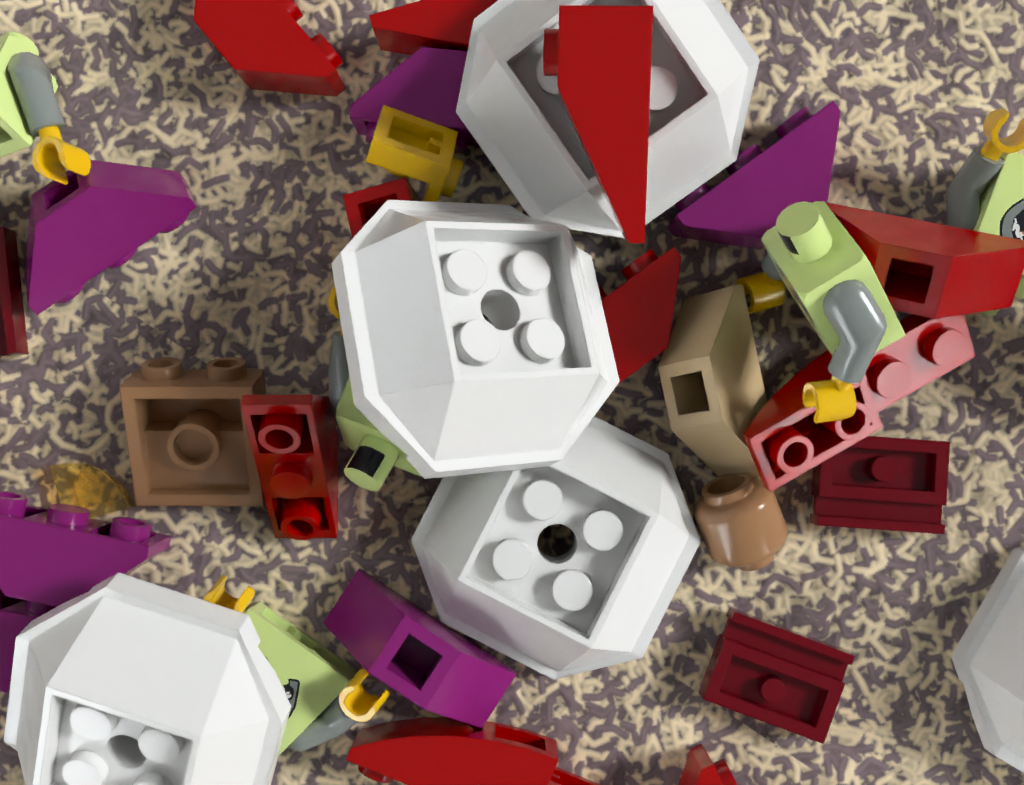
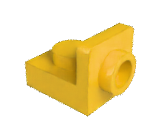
(417, 150)

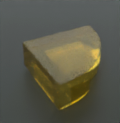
(90, 489)

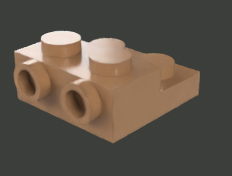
(191, 434)

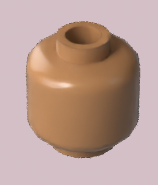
(740, 521)

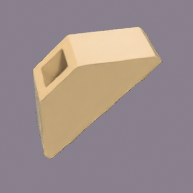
(714, 379)

